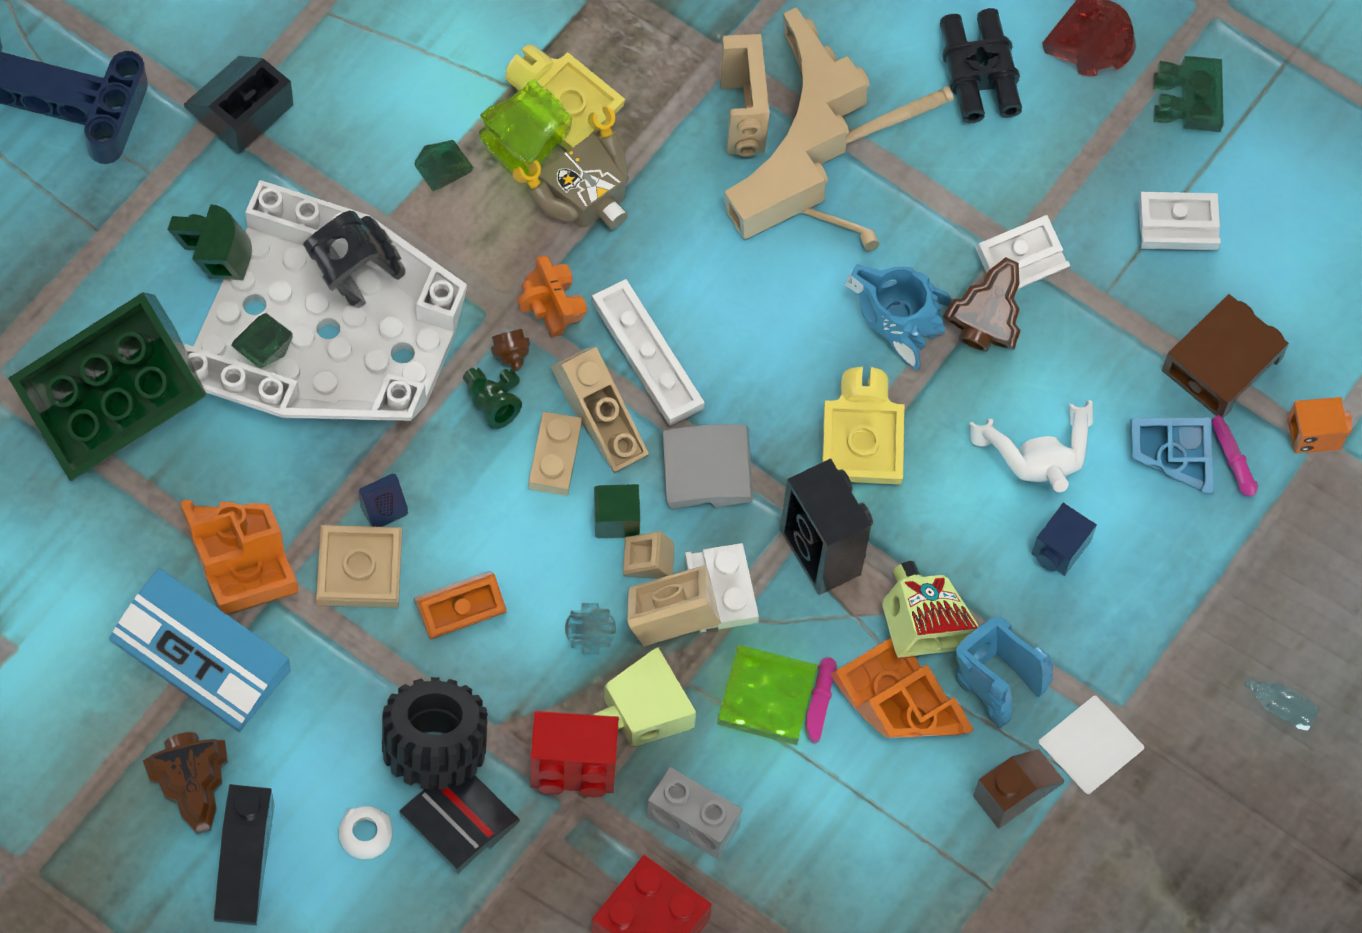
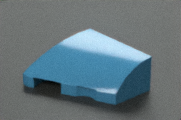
(1176, 448)

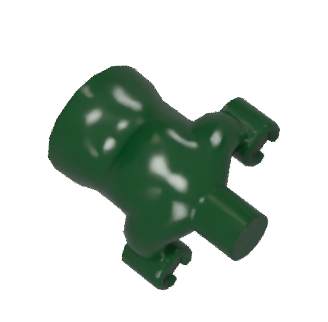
(492, 397)

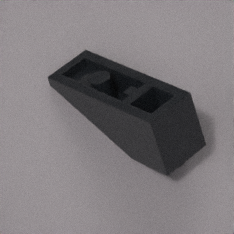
(243, 854)

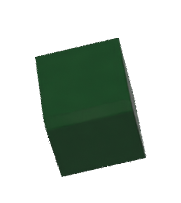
(616, 511)

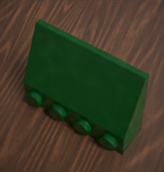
(109, 385)

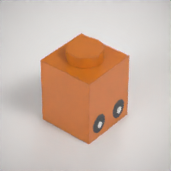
(1319, 425)

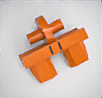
(547, 299)

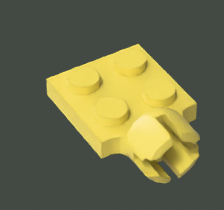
(570, 83)
(865, 430)

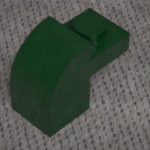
(218, 242)

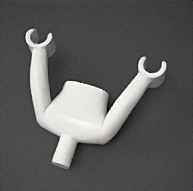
(1041, 457)

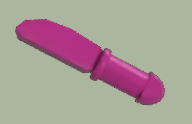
(1236, 461)
(820, 698)

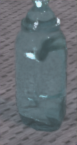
(1284, 703)

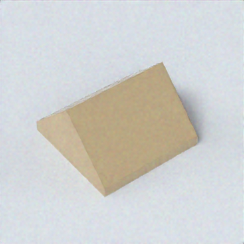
(672, 606)

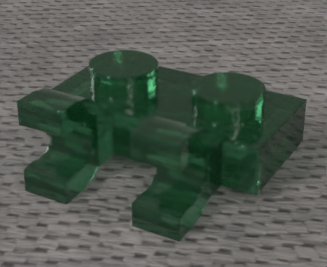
(1201, 93)

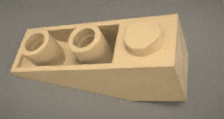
(597, 401)

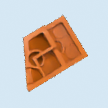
(240, 553)
(899, 695)

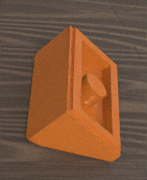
(460, 604)

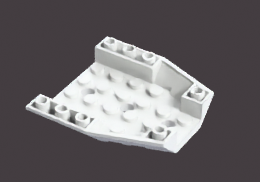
(339, 375)

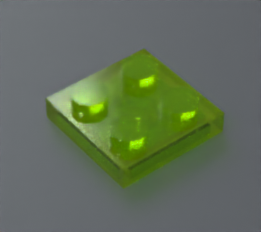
(767, 694)

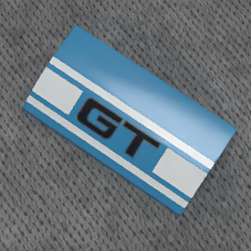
(200, 650)

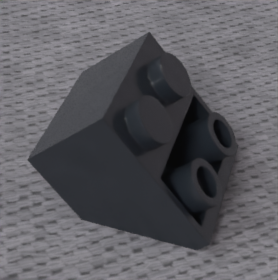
(242, 100)

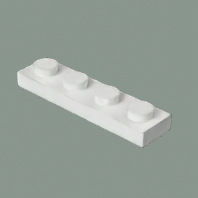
(648, 352)

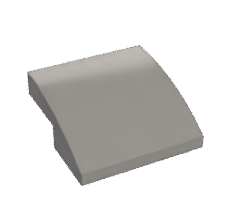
(707, 465)

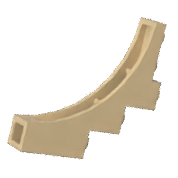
(794, 174)

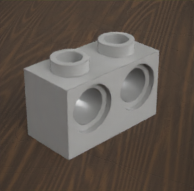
(693, 813)

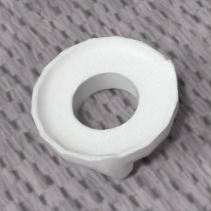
(373, 847)

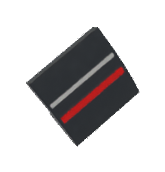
(459, 820)

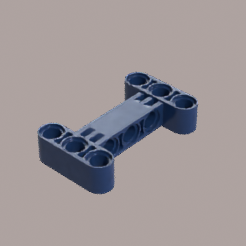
(80, 97)

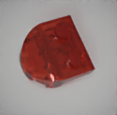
(1093, 36)

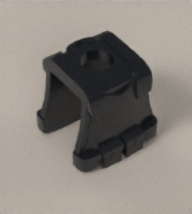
(365, 243)

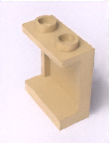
(744, 68)

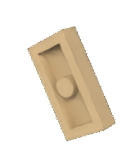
(555, 453)

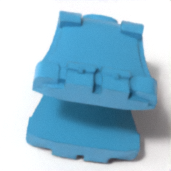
(997, 638)

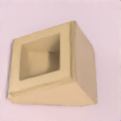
(648, 556)

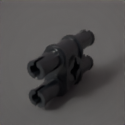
(980, 65)

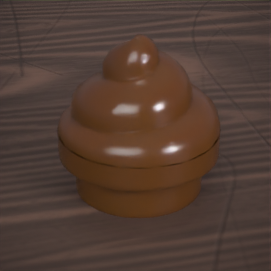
(511, 348)

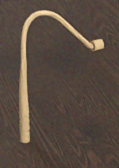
(891, 118)

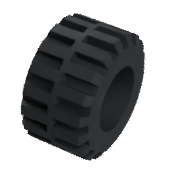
(434, 708)

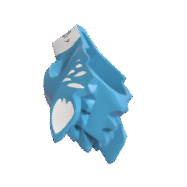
(900, 308)

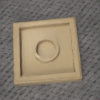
(359, 566)

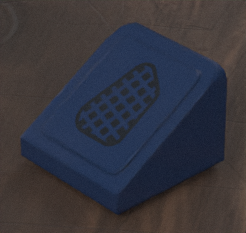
(383, 501)

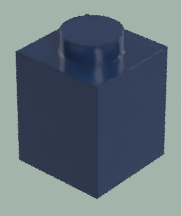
(1063, 539)

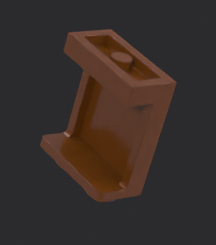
(1224, 355)

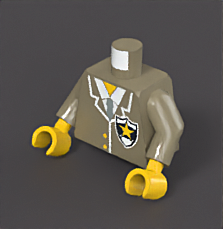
(584, 180)

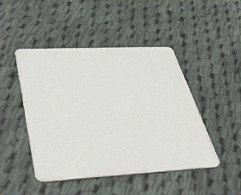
(1091, 744)

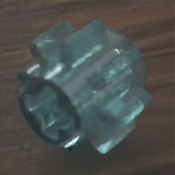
(590, 628)

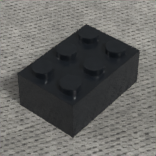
(825, 525)

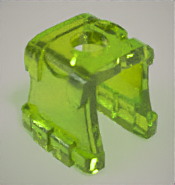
(525, 127)

